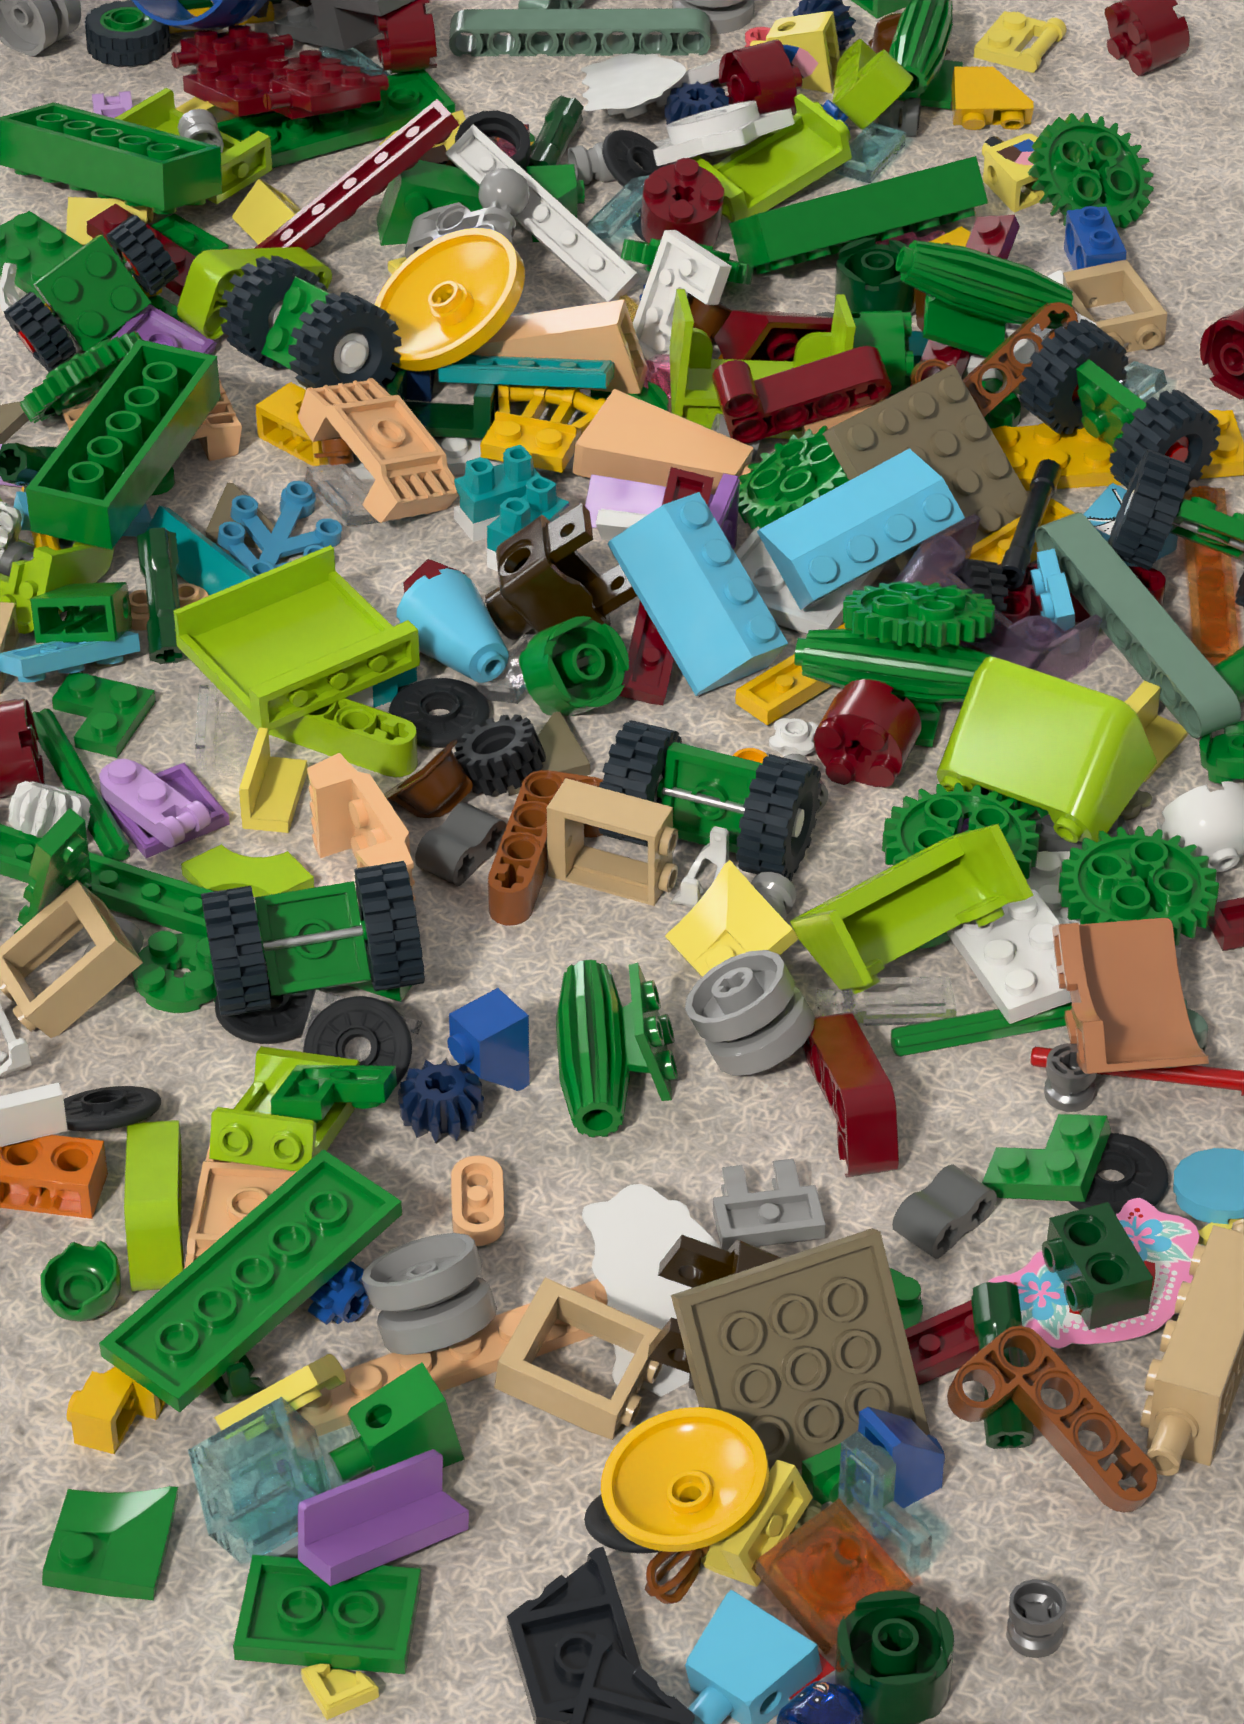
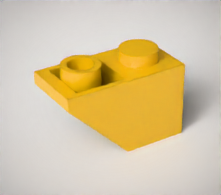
(988, 98)

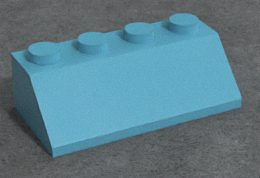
(859, 526)
(698, 594)

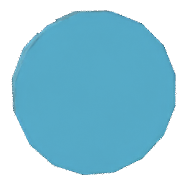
(1211, 1185)

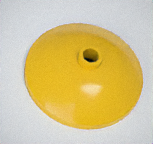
(683, 1459)

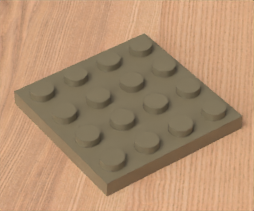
(949, 434)
(802, 1346)

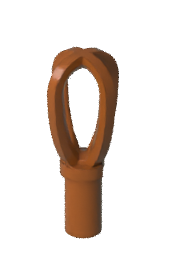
(685, 1576)

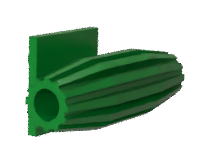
(920, 50)
(975, 294)
(921, 674)
(606, 1041)

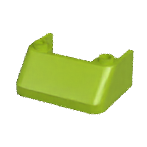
(692, 362)
(911, 904)

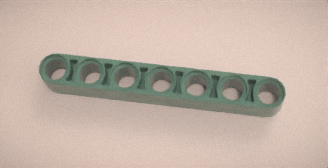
(596, 23)
(1140, 626)

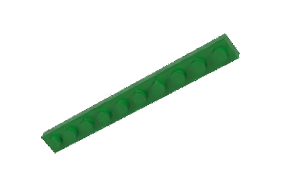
(135, 892)

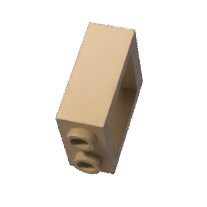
(1118, 283)
(601, 870)
(83, 982)
(564, 1398)

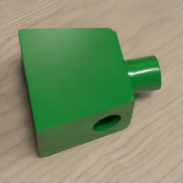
(92, 615)
(396, 1425)

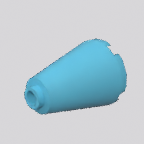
(454, 625)

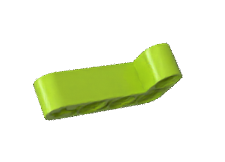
(867, 83)
(211, 275)
(359, 734)
(153, 1204)

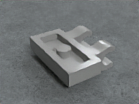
(770, 1216)

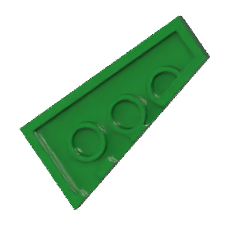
(56, 864)

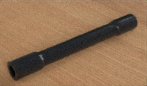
(1042, 488)

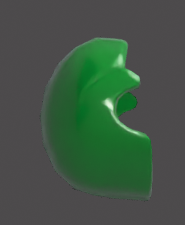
(81, 1282)

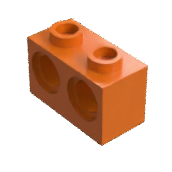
(53, 1175)

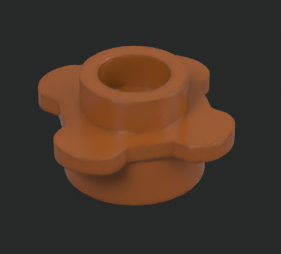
(336, 451)

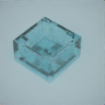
(257, 1477)

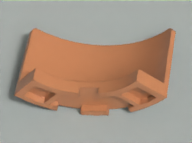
(1124, 996)

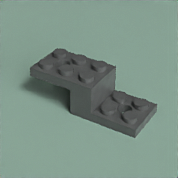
(336, 22)

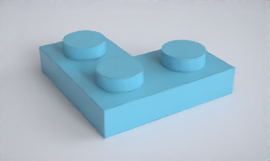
(1053, 590)

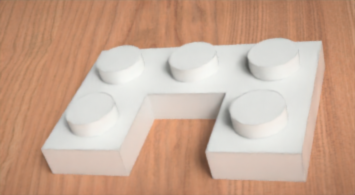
(677, 265)

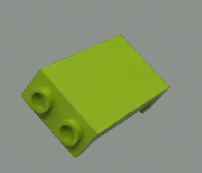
(240, 161)
(781, 161)
(256, 1136)

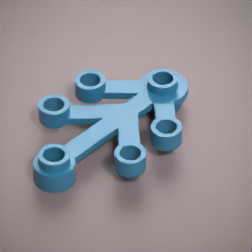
(295, 503)

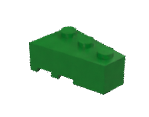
(419, 191)

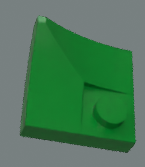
(111, 1542)

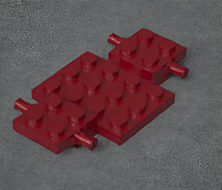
(252, 75)

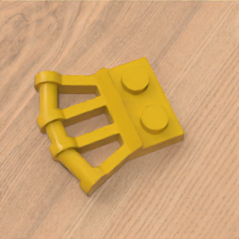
(547, 442)

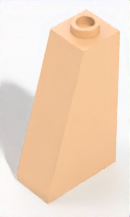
(577, 332)
(643, 442)

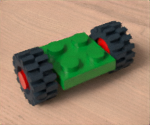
(92, 293)

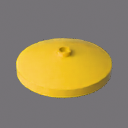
(452, 297)

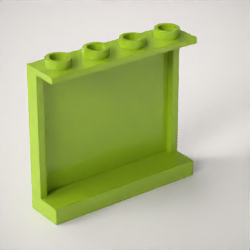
(293, 641)

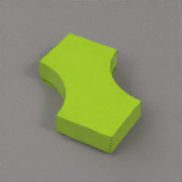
(224, 870)

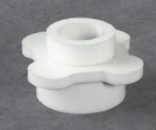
(793, 737)

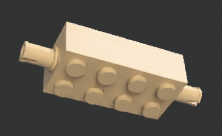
(1201, 1358)

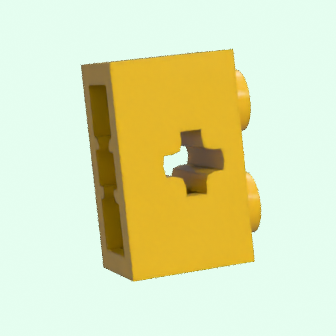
(280, 424)

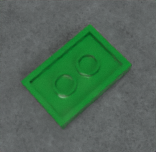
(305, 1622)

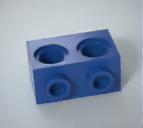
(1092, 238)

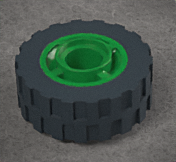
(125, 35)

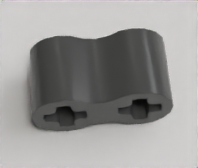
(460, 843)
(944, 1211)

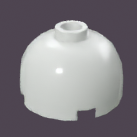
(1210, 822)

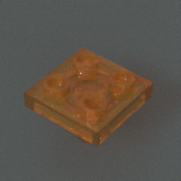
(827, 1570)

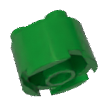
(890, 335)
(574, 666)

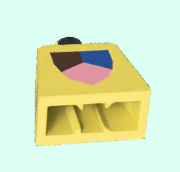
(811, 46)
(1007, 170)

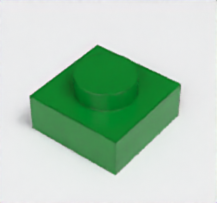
(822, 1474)

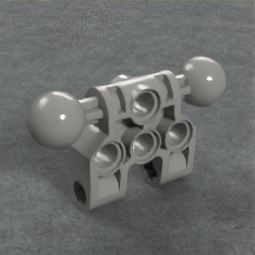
(502, 197)

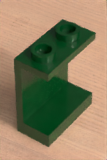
(448, 418)

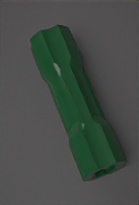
(559, 127)
(159, 567)
(994, 1311)

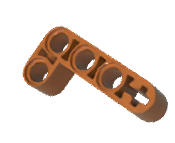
(1003, 358)
(523, 851)
(1056, 1425)

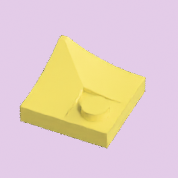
(729, 922)

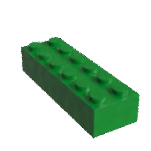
(110, 157)
(868, 211)
(123, 444)

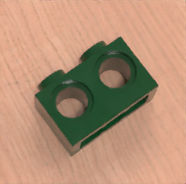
(1097, 1266)

